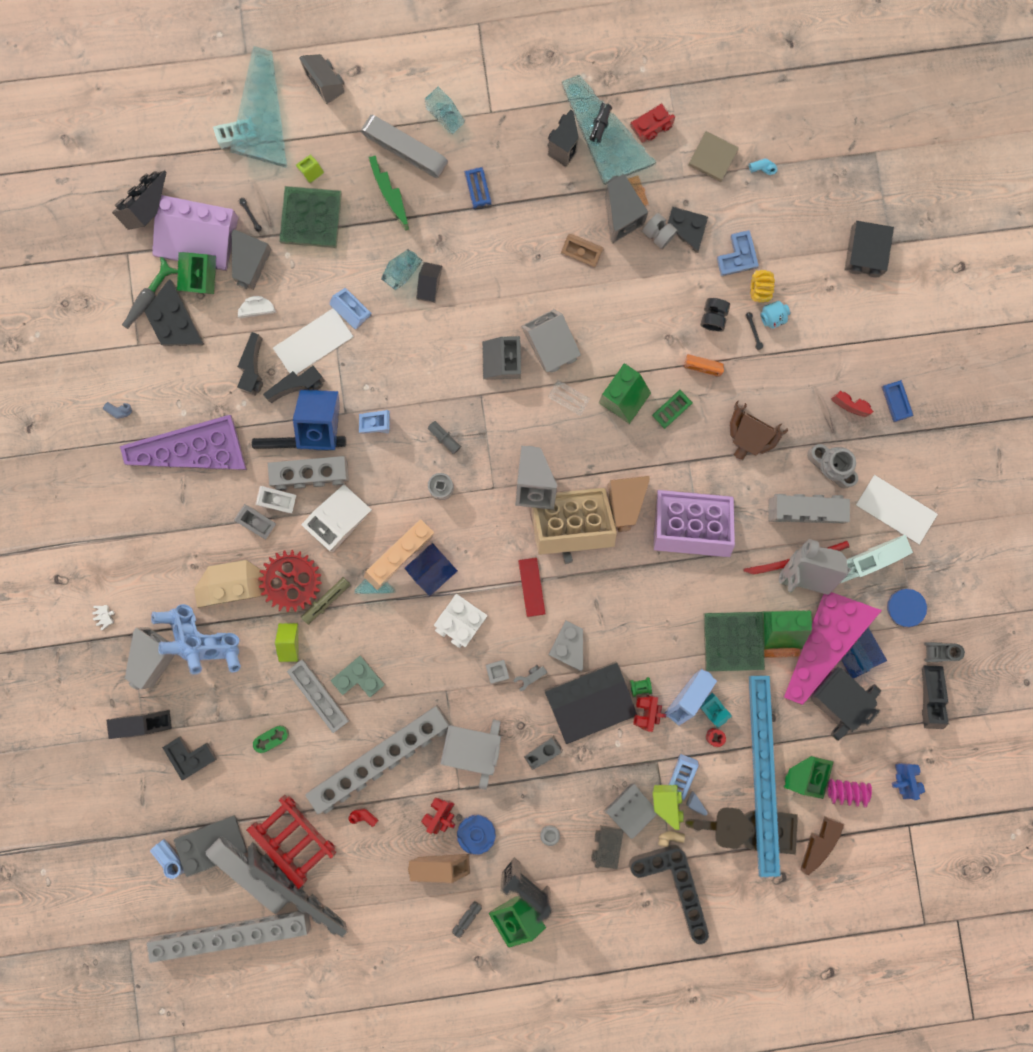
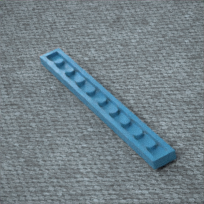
(764, 777)

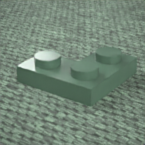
(360, 673)

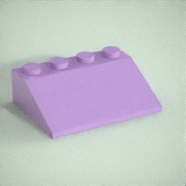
(193, 229)
(694, 523)

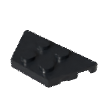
(171, 319)

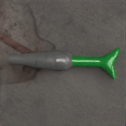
(147, 294)

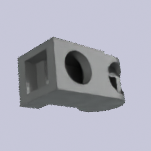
(543, 753)

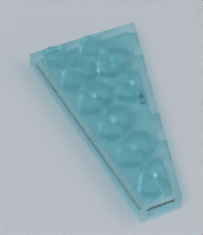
(259, 119)
(618, 150)

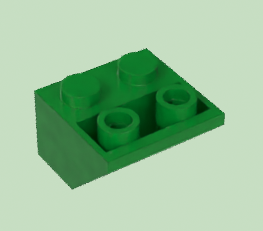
(196, 272)

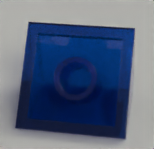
(430, 569)

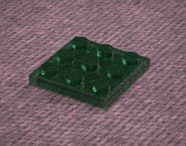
(310, 217)
(734, 641)

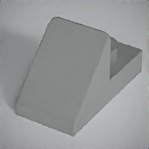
(254, 521)

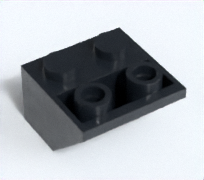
(564, 139)

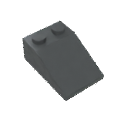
(194, 844)

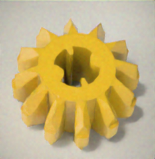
(762, 286)

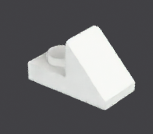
(275, 499)

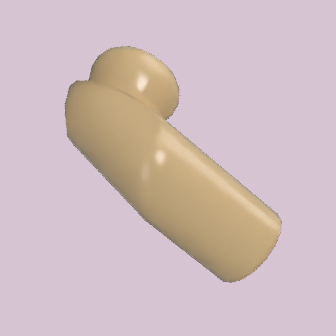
(664, 838)

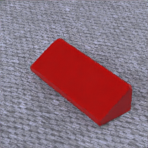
(531, 587)

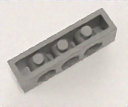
(278, 470)

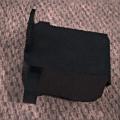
(846, 702)

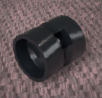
(715, 314)

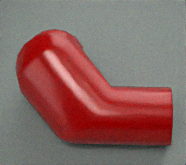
(362, 815)

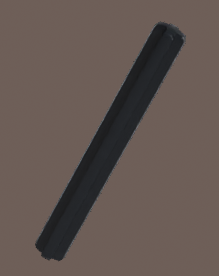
(286, 442)

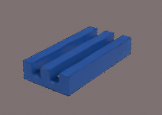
(481, 202)

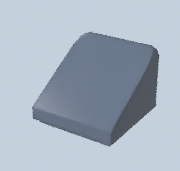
(694, 803)

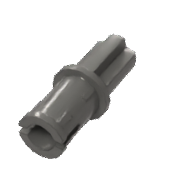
(444, 437)

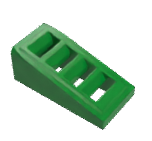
(660, 420)

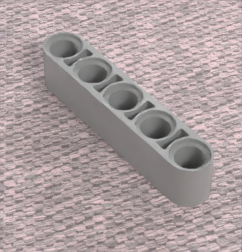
(404, 146)
(237, 867)

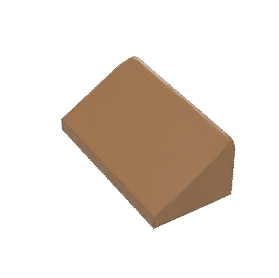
(582, 250)

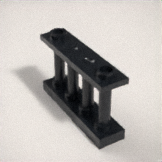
(516, 882)

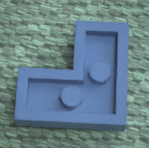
(742, 259)

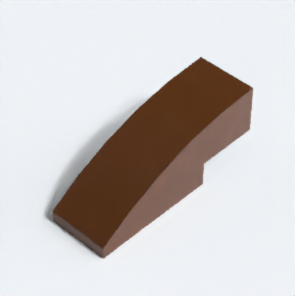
(821, 845)

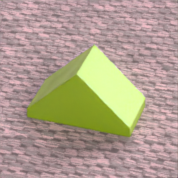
(287, 642)

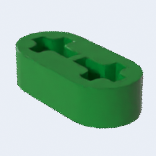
(268, 735)

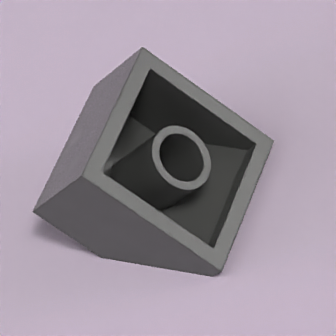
(322, 76)

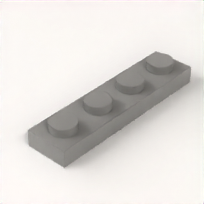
(318, 696)

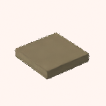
(713, 156)

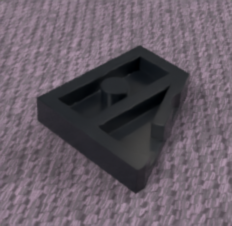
(689, 226)

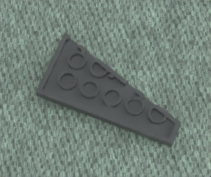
(275, 879)

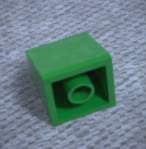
(625, 393)
(786, 629)

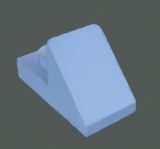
(374, 422)

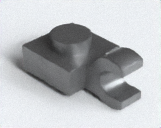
(535, 673)

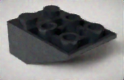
(141, 202)

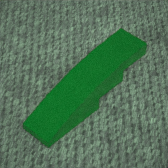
(391, 196)

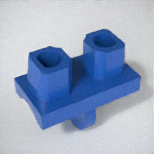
(907, 782)

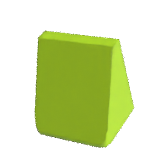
(310, 168)

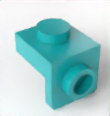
(715, 710)

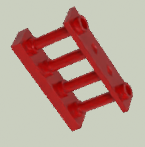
(272, 845)

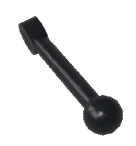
(242, 201)
(759, 345)

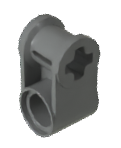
(941, 652)

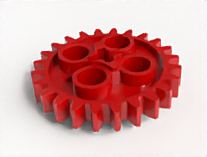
(300, 566)

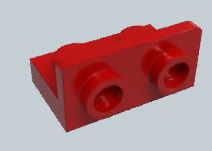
(652, 123)

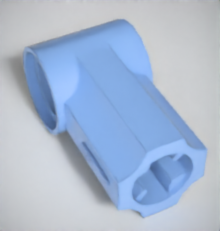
(167, 857)

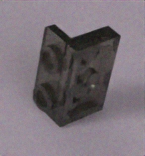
(608, 847)

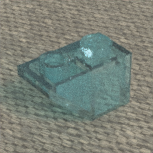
(444, 110)
(401, 269)

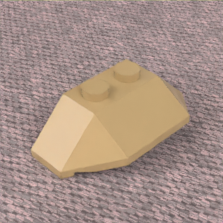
(228, 583)

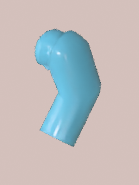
(764, 165)

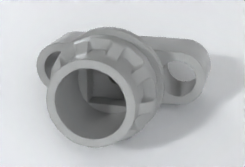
(835, 464)

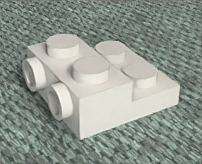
(460, 621)

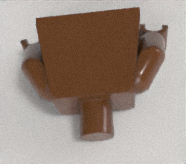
(752, 434)

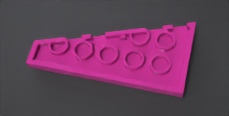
(833, 633)

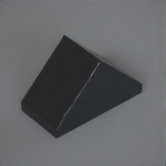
(428, 282)

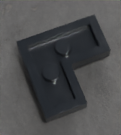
(187, 762)

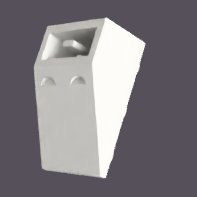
(336, 518)

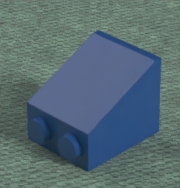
(316, 419)

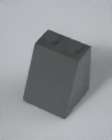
(623, 208)

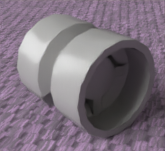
(659, 230)
(441, 486)

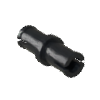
(600, 122)

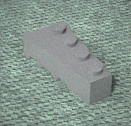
(808, 509)

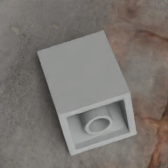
(551, 340)
(535, 480)
(144, 661)

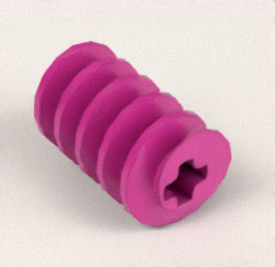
(849, 792)

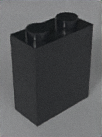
(869, 248)

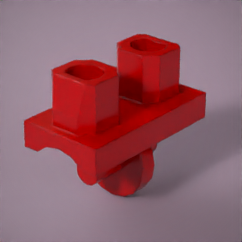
(651, 714)
(442, 818)

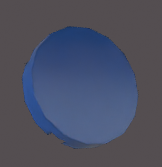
(907, 607)
(476, 834)

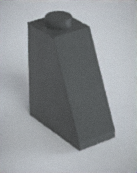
(248, 259)

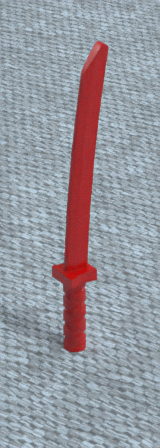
(781, 564)

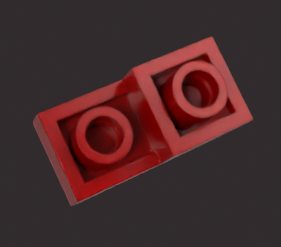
(859, 407)

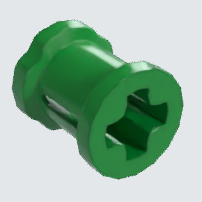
(641, 687)

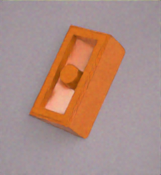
(704, 365)

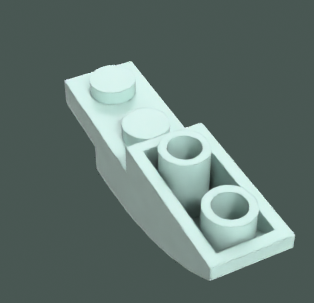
(878, 557)

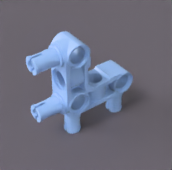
(194, 645)

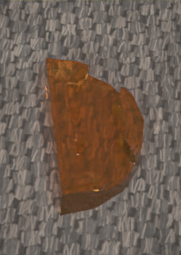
(783, 652)

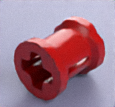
(721, 739)

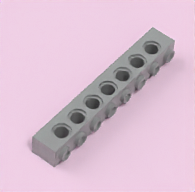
(318, 797)
(228, 936)

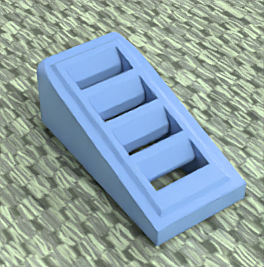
(690, 762)

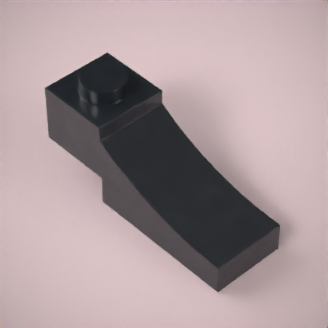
(250, 380)
(310, 380)
(934, 697)

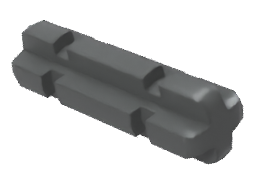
(467, 919)

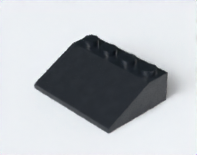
(591, 702)

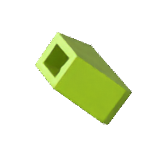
(666, 804)

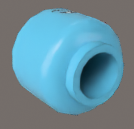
(775, 314)

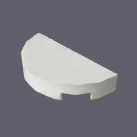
(255, 306)

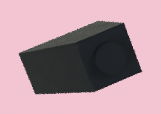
(139, 724)

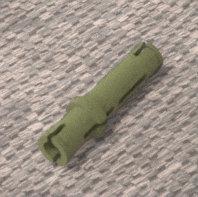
(329, 597)

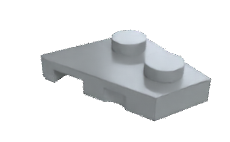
(569, 646)

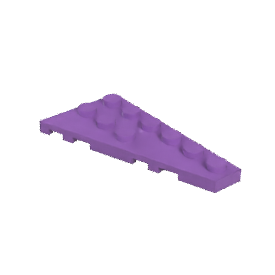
(202, 445)

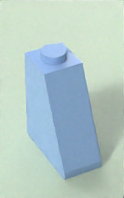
(691, 697)

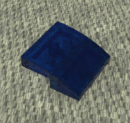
(863, 655)

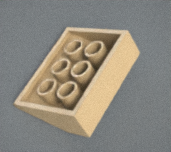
(577, 523)

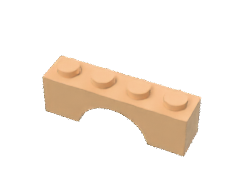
(398, 554)

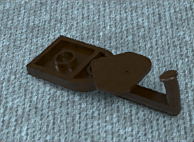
(737, 828)

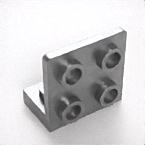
(631, 811)

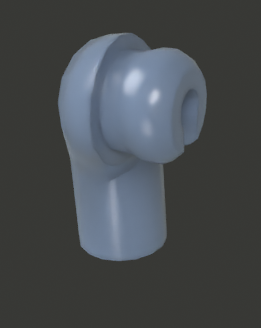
(118, 412)

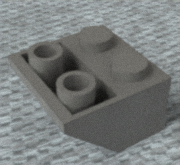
(502, 358)

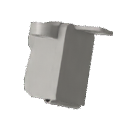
(814, 568)
(472, 750)

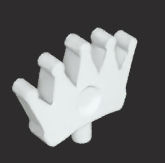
(104, 616)

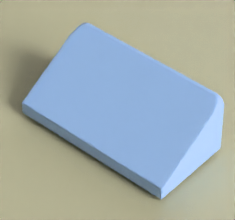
(349, 308)

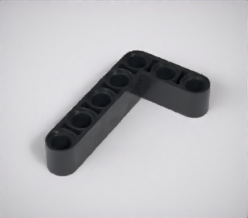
(681, 885)

